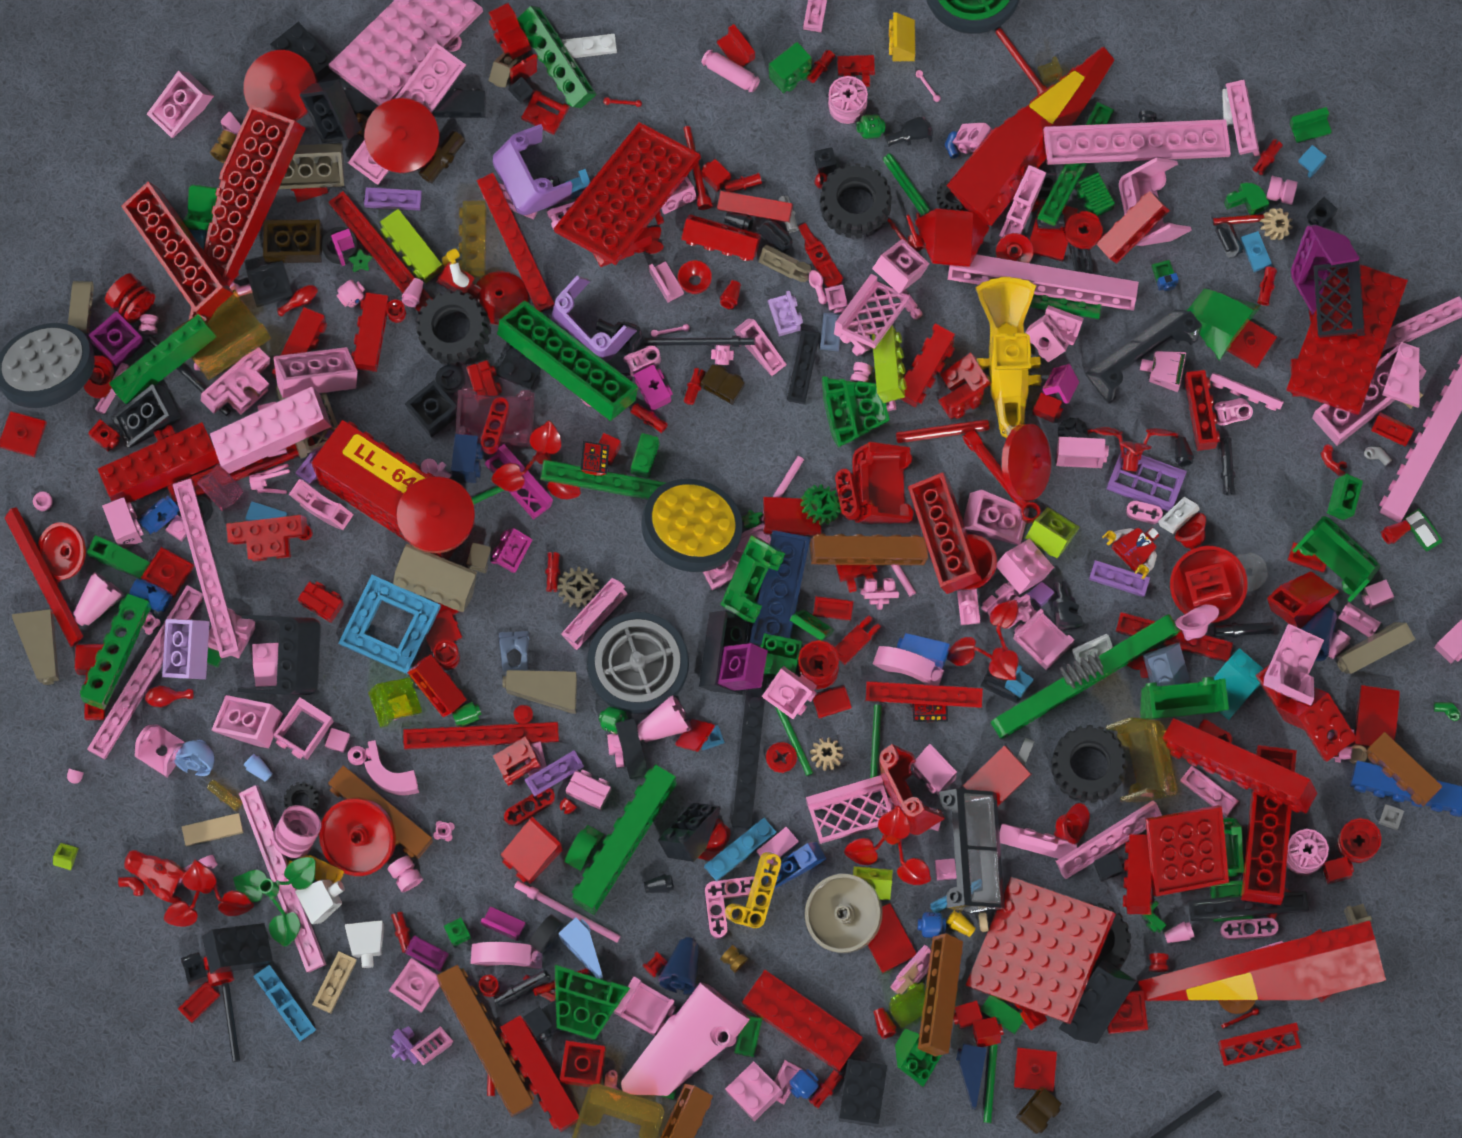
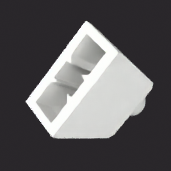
(320, 899)
(365, 940)

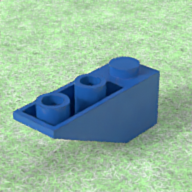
(798, 863)

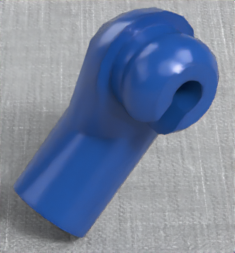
(950, 146)

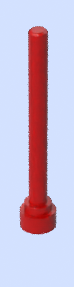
(1019, 59)
(704, 201)

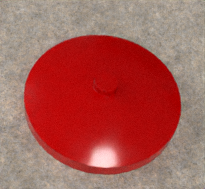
(277, 81)
(401, 135)
(1026, 462)
(436, 514)
(1204, 557)
(357, 836)

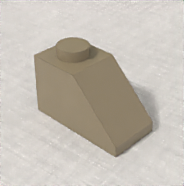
(501, 69)

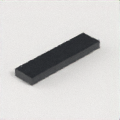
(803, 366)

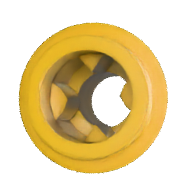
(960, 923)

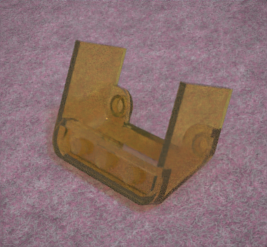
(1149, 757)
(622, 1105)

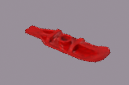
(823, 265)

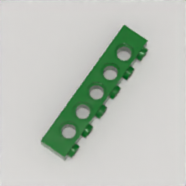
(564, 61)
(100, 696)

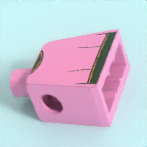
(1165, 369)

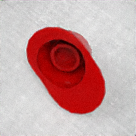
(102, 375)
(1192, 532)
(1073, 824)
(717, 841)

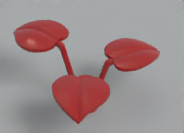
(545, 441)
(1133, 455)
(1004, 661)
(895, 828)
(203, 880)

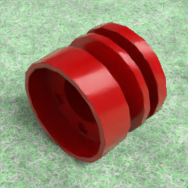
(130, 298)
(819, 654)
(1366, 832)

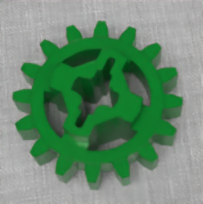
(821, 504)

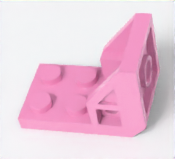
(1292, 664)

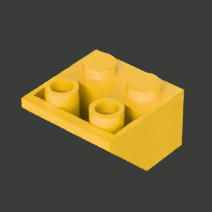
(902, 38)

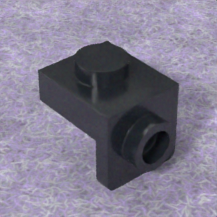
(194, 969)

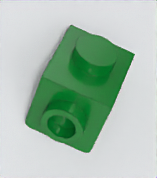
(1153, 921)

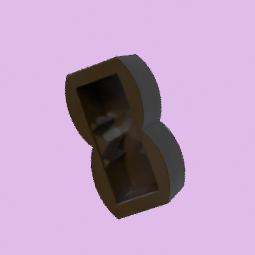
(722, 384)
(1039, 1110)

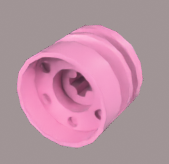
(847, 109)
(296, 831)
(1306, 863)

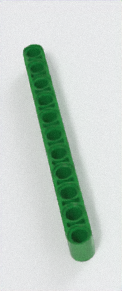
(1061, 692)

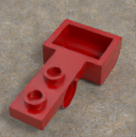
(84, 660)

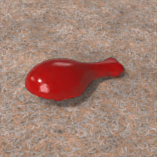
(301, 297)
(163, 696)

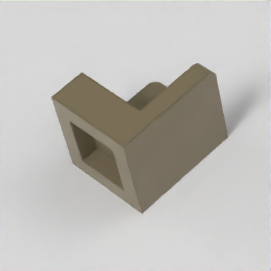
(478, 558)
(1356, 914)

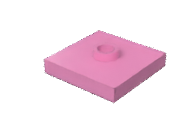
(415, 985)

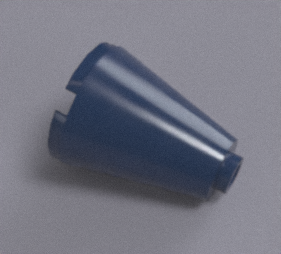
(1322, 626)
(681, 968)

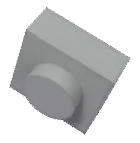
(1391, 817)

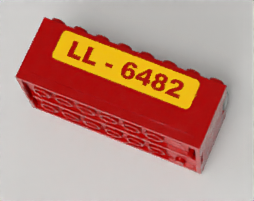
(367, 475)

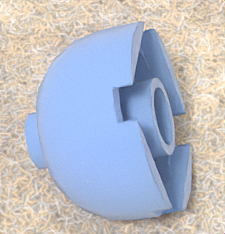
(195, 756)

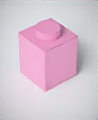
(1377, 594)

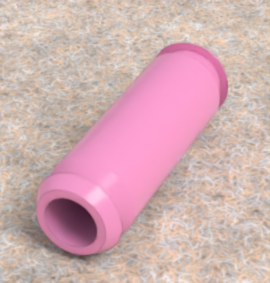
(730, 71)

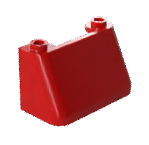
(880, 483)
(894, 769)

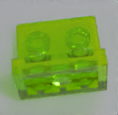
(394, 700)
(909, 1006)

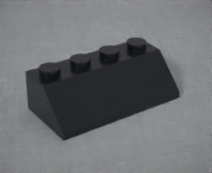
(722, 631)
(1099, 1003)

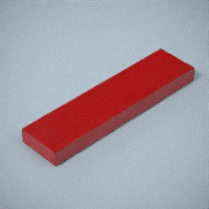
(755, 206)

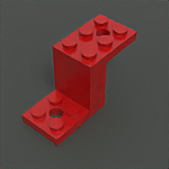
(1314, 719)

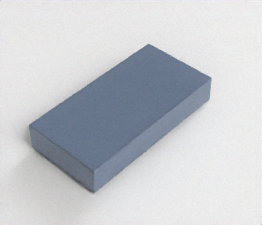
(828, 339)

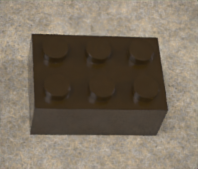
(292, 241)

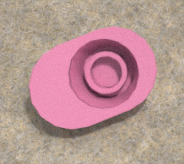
(1196, 622)

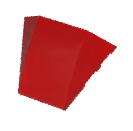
(952, 236)

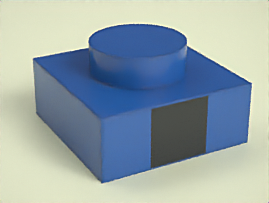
(1167, 282)

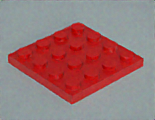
(1187, 850)

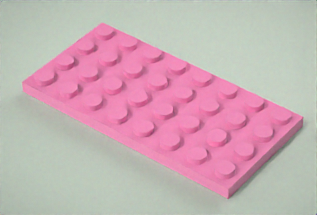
(397, 43)

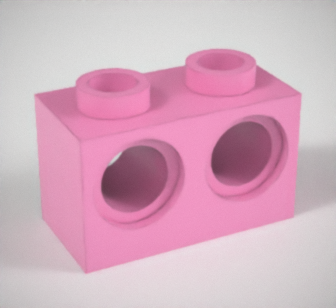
(971, 136)

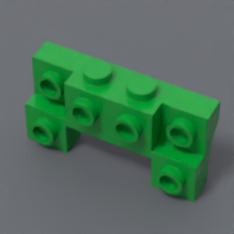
(749, 576)

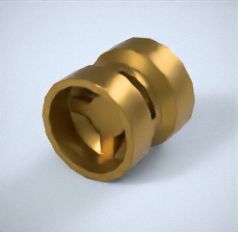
(732, 957)

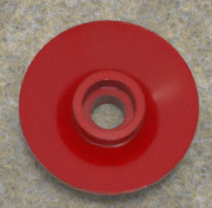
(1018, 240)

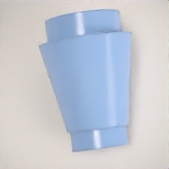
(258, 768)

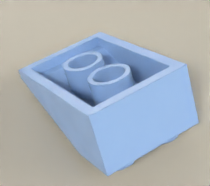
(579, 942)

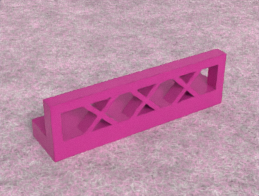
(531, 485)

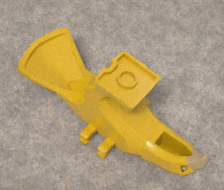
(1006, 306)

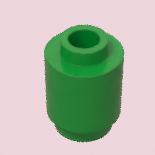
(466, 714)

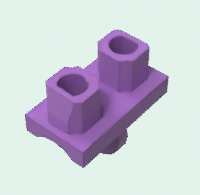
(403, 1046)

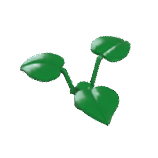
(255, 884)

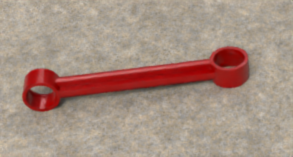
(976, 445)

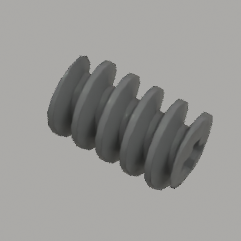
(1082, 670)

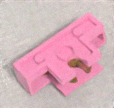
(239, 385)

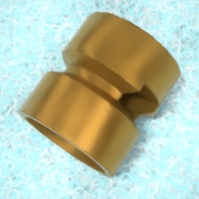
(225, 140)

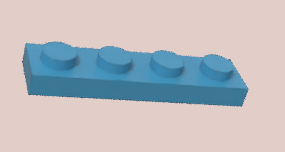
(740, 849)

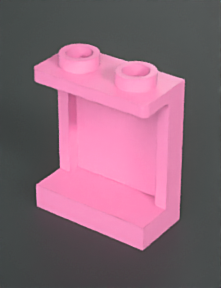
(1042, 639)
(645, 1007)

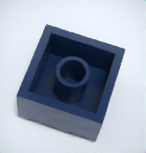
(466, 458)

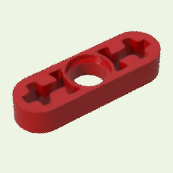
(842, 488)
(544, 804)

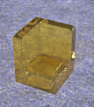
(1050, 72)

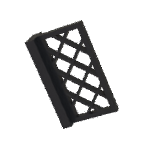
(1355, 296)

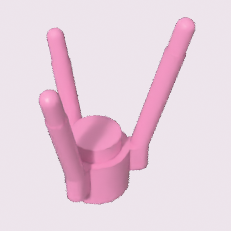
(259, 480)

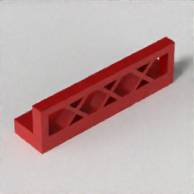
(1252, 1038)

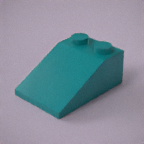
(1240, 680)

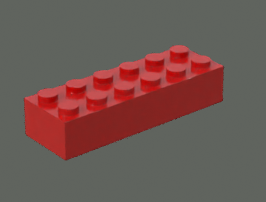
(159, 464)
(944, 533)
(802, 1021)

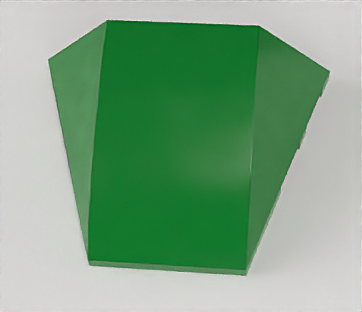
(1221, 318)
(852, 409)
(584, 1002)

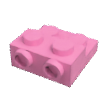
(243, 631)
(790, 692)

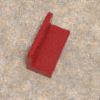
(736, 47)

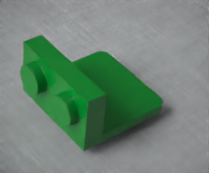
(200, 206)

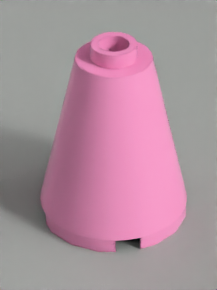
(96, 599)
(664, 721)

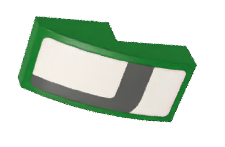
(1423, 530)

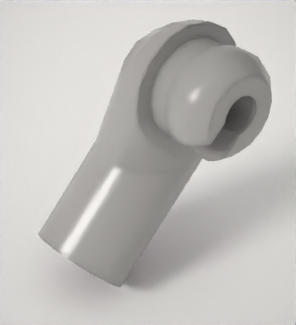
(1377, 453)

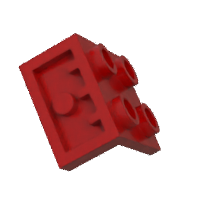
(961, 400)

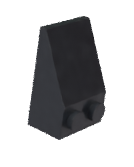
(145, 414)

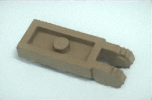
(784, 264)

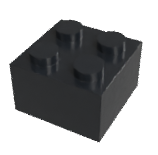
(432, 408)

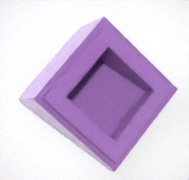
(1041, 594)

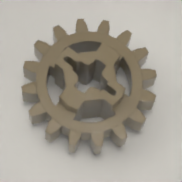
(570, 587)

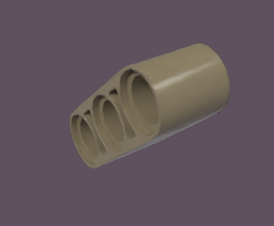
(80, 305)

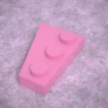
(1404, 376)

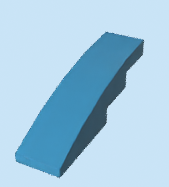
(284, 1002)

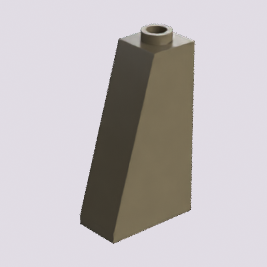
(39, 641)
(1375, 647)
(548, 688)

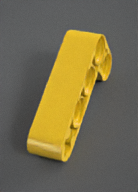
(757, 888)

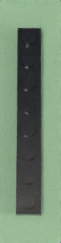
(749, 756)

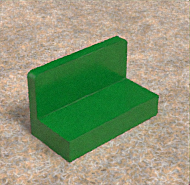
(1310, 125)

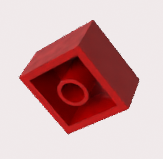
(582, 1064)

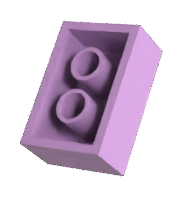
(185, 649)

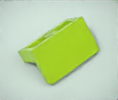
(879, 879)

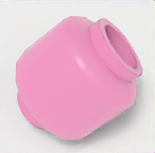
(350, 293)

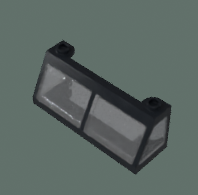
(1108, 374)
(976, 851)

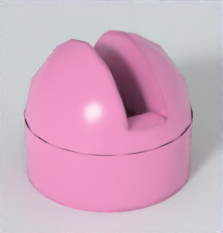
(74, 776)

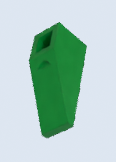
(117, 557)

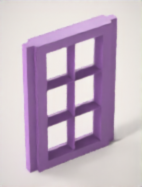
(1138, 495)

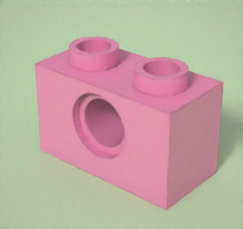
(1045, 328)

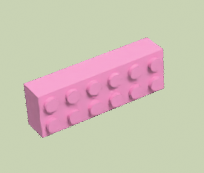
(1340, 423)
(270, 430)

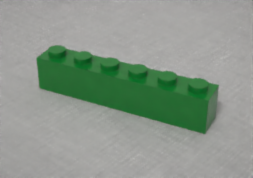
(163, 359)

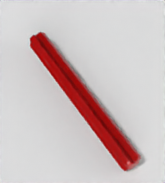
(942, 431)

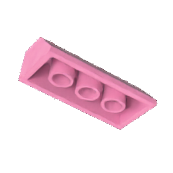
(322, 370)

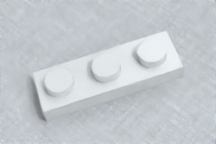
(591, 45)

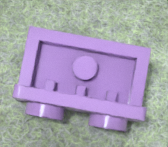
(785, 314)

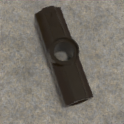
(442, 157)

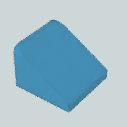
(714, 739)

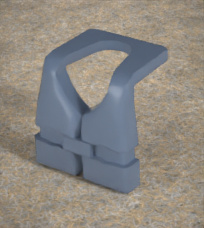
(516, 640)

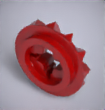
(782, 748)

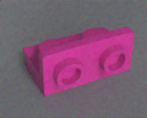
(511, 549)

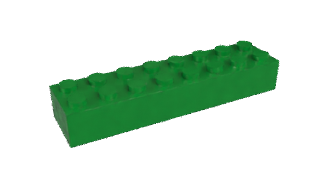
(567, 360)
(624, 839)

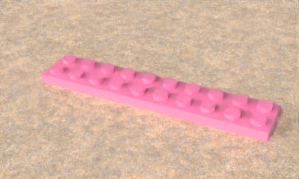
(1136, 141)

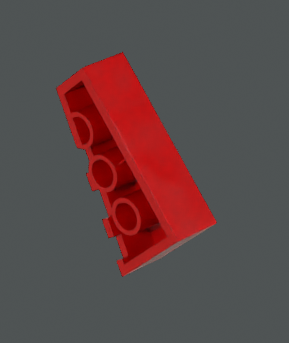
(928, 364)

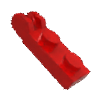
(855, 641)

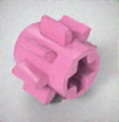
(722, 354)

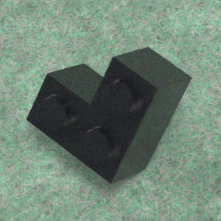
(542, 1022)

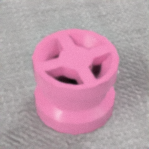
(148, 324)

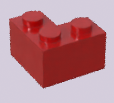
(508, 31)

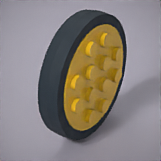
(691, 525)

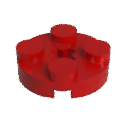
(1085, 240)

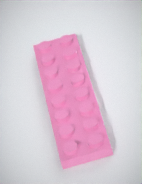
(426, 86)

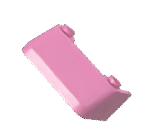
(1142, 180)

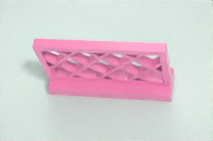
(857, 306)
(844, 794)

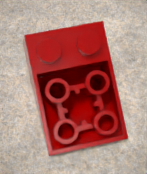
(1301, 598)

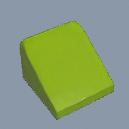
(65, 856)

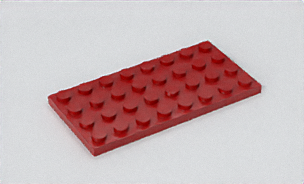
(627, 193)
(1342, 366)

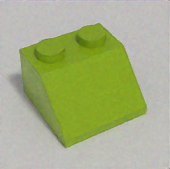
(1052, 532)

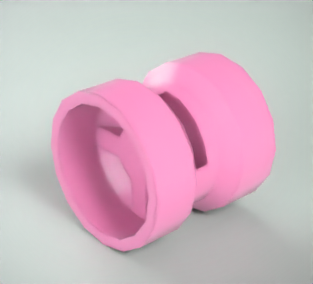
(861, 372)

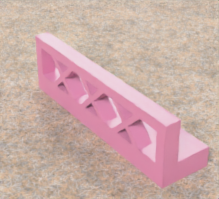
(1242, 118)
(593, 611)

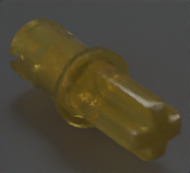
(224, 795)

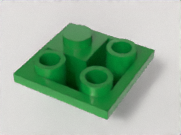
(911, 1060)

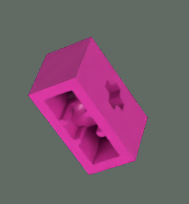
(654, 398)

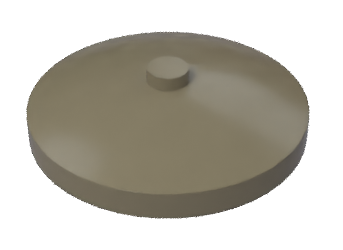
(843, 913)

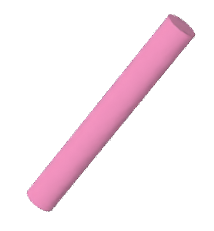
(903, 579)

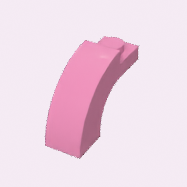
(320, 506)

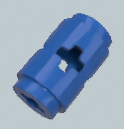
(167, 509)
(158, 600)

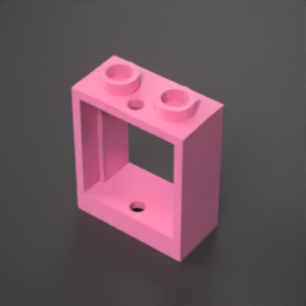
(1081, 452)
(302, 705)

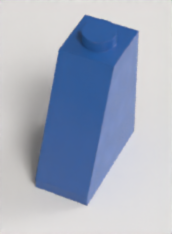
(928, 648)

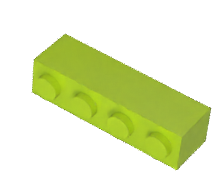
(411, 246)
(889, 366)

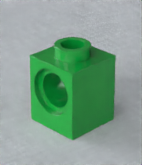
(457, 932)

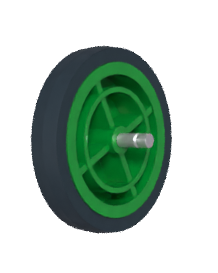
(973, 15)

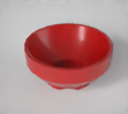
(694, 268)

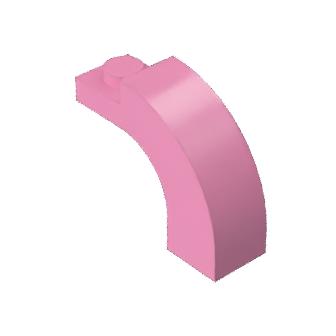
(908, 663)
(393, 783)
(505, 954)

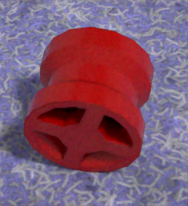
(1158, 962)

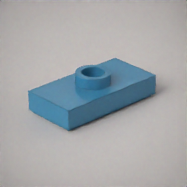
(1256, 251)

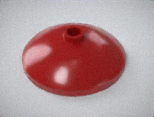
(512, 295)
(55, 548)
(985, 558)

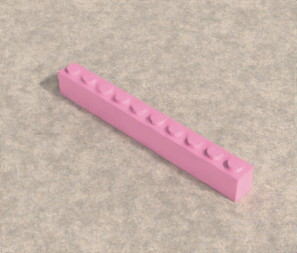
(1052, 281)
(1426, 450)

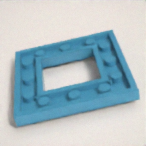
(380, 590)

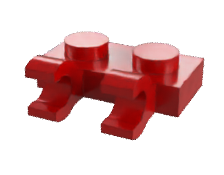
(857, 65)
(849, 572)

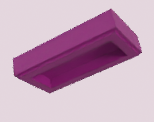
(426, 953)

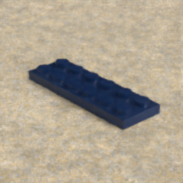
(781, 588)

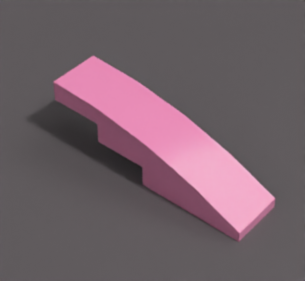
(1023, 201)

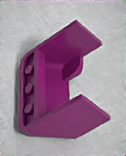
(1318, 247)

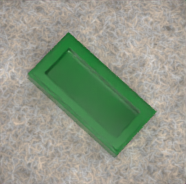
(748, 1037)

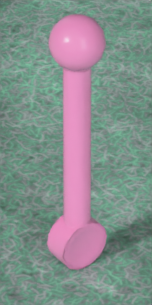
(919, 74)
(654, 333)

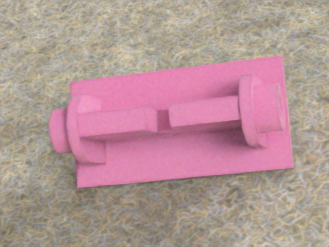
(1004, 593)
(1359, 620)

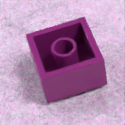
(116, 339)
(742, 667)

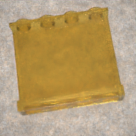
(236, 333)

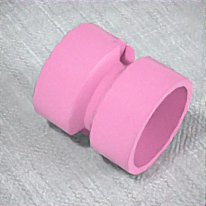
(1281, 190)
(405, 874)

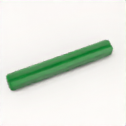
(906, 184)

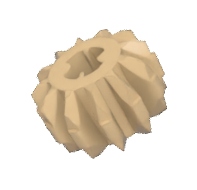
(1282, 223)
(828, 760)

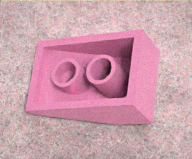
(179, 103)
(994, 517)
(247, 721)

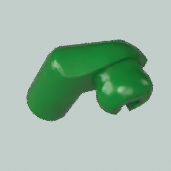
(1449, 709)

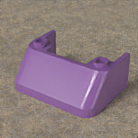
(525, 193)
(601, 343)

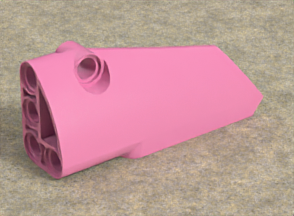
(685, 1043)

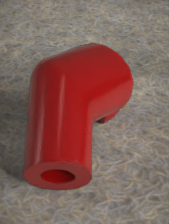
(132, 882)

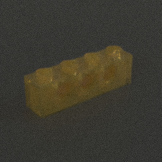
(473, 210)

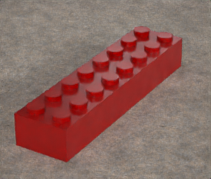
(177, 250)
(1240, 766)
(1267, 838)

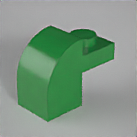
(1251, 196)
(583, 847)

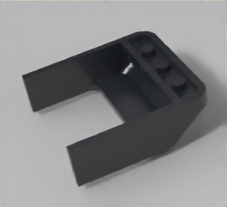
(296, 655)

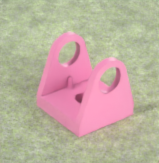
(147, 747)

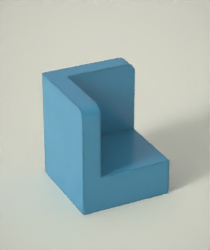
(1312, 160)
(579, 184)
(1021, 683)

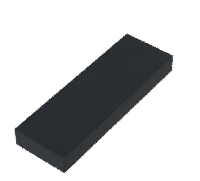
(631, 748)

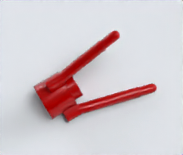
(915, 239)

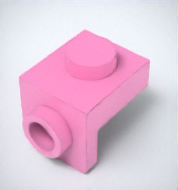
(836, 298)

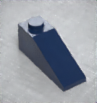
(971, 1069)

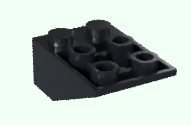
(690, 832)

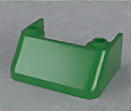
(1340, 555)
(1183, 699)

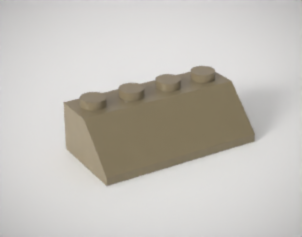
(315, 167)
(435, 578)

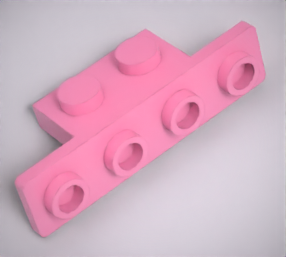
(1035, 842)

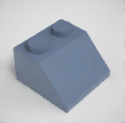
(1166, 666)

